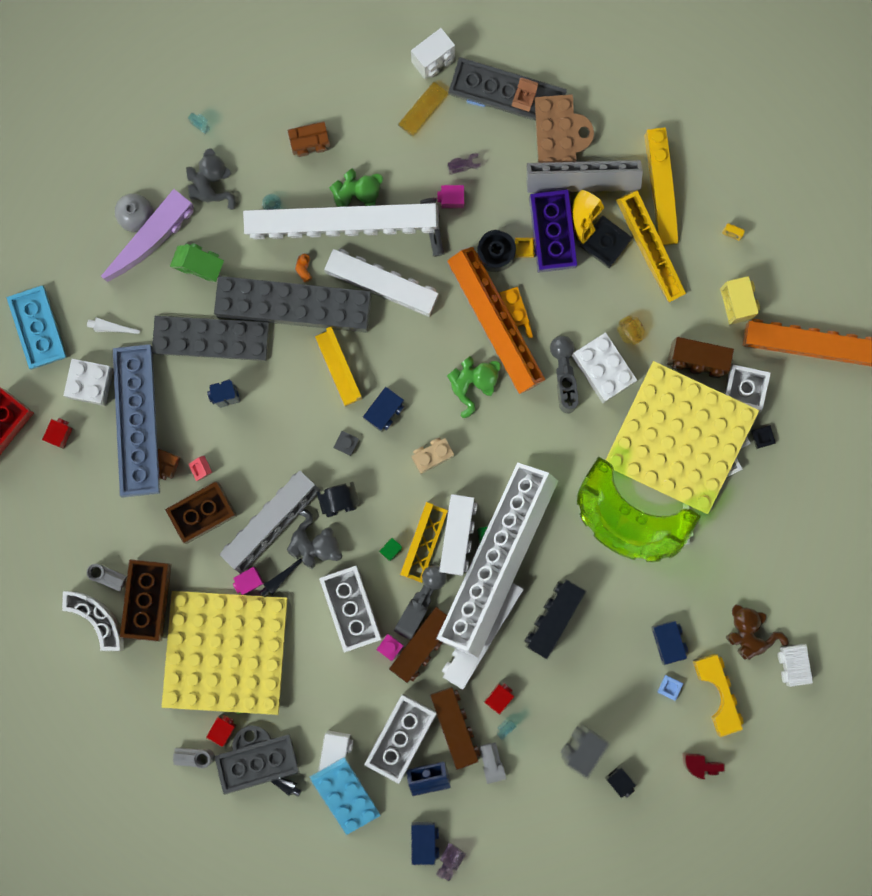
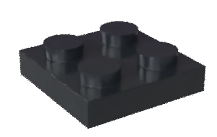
(606, 242)

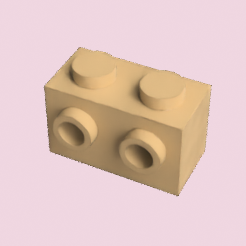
(432, 456)

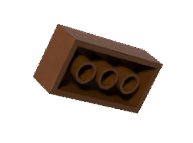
(145, 600)

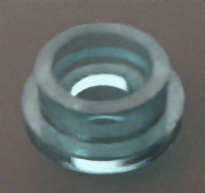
(271, 197)

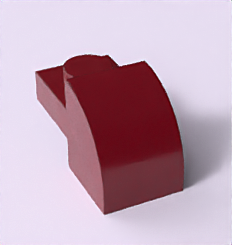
(697, 766)

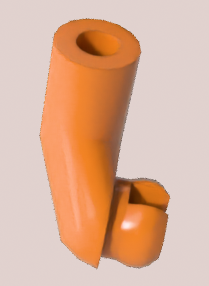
(302, 266)

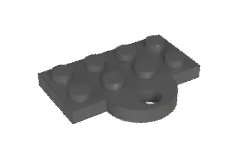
(256, 760)

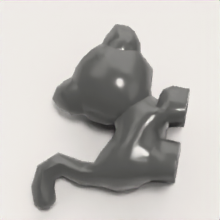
(210, 169)
(323, 546)

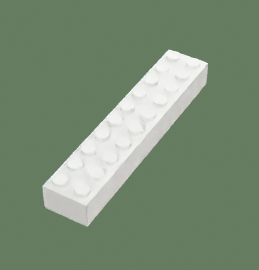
(341, 220)
(497, 559)

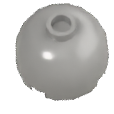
(133, 212)

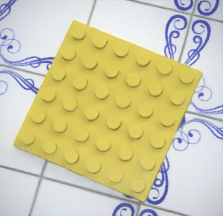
(681, 437)
(224, 652)

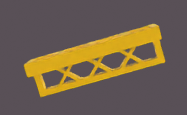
(338, 367)
(417, 539)

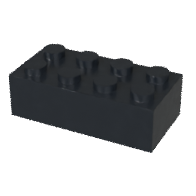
(555, 618)

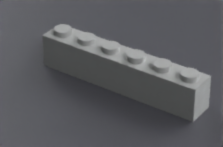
(585, 176)
(269, 522)

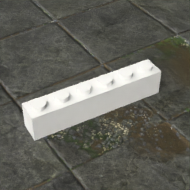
(381, 282)
(464, 664)

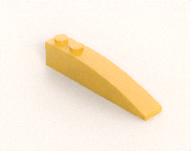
(662, 184)
(650, 245)

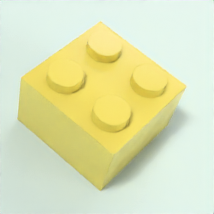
(739, 300)

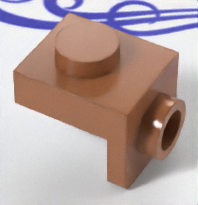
(525, 94)

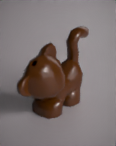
(747, 623)

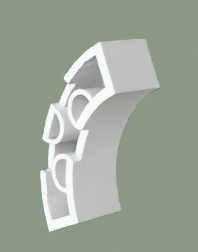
(99, 616)

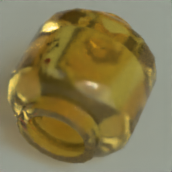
(631, 330)

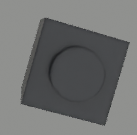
(621, 782)

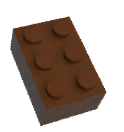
(700, 357)
(201, 512)

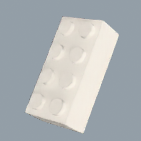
(456, 535)
(350, 608)
(400, 738)

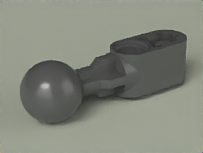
(562, 349)
(419, 604)

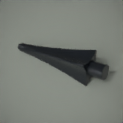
(273, 584)
(287, 787)

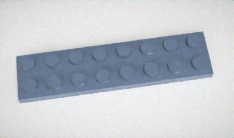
(136, 421)

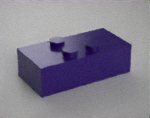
(553, 231)

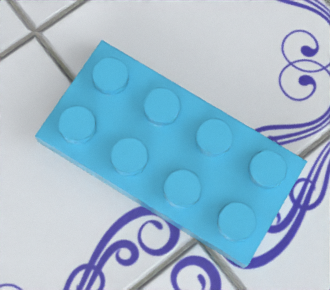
(36, 327)
(345, 796)

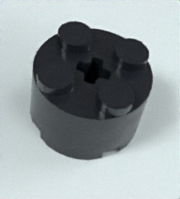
(501, 241)
(337, 499)

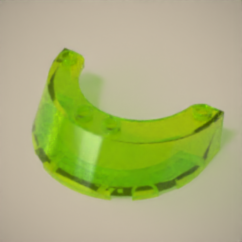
(625, 527)

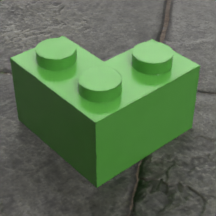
(192, 260)

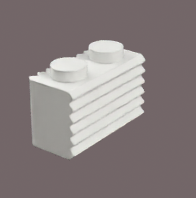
(795, 665)

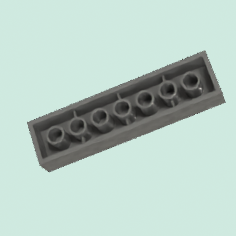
(292, 304)

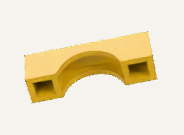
(726, 718)

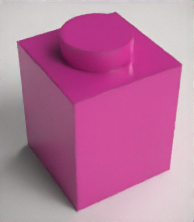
(451, 196)
(247, 581)
(389, 647)

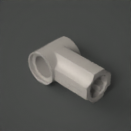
(108, 577)
(191, 757)
(492, 766)

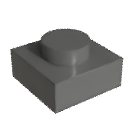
(346, 443)

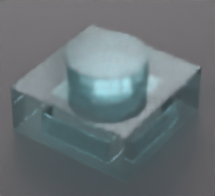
(199, 122)
(505, 728)

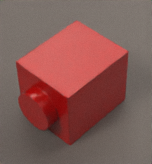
(57, 433)
(499, 698)
(221, 730)

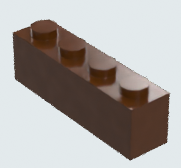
(419, 647)
(454, 727)

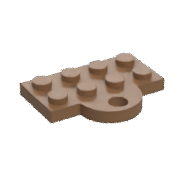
(559, 129)

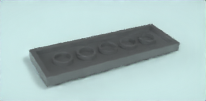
(494, 87)
(210, 338)

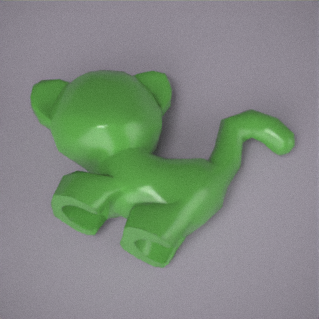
(365, 189)
(482, 376)

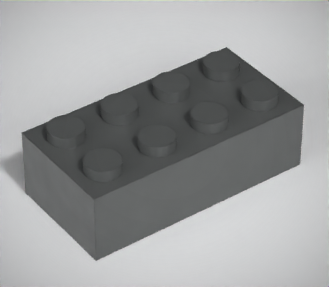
(584, 750)

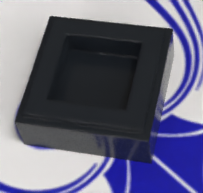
(763, 437)

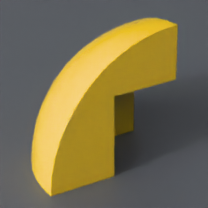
(583, 212)

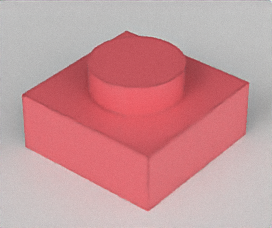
(200, 468)

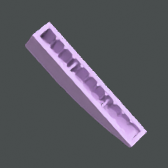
(152, 234)

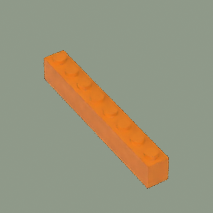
(496, 320)
(808, 342)

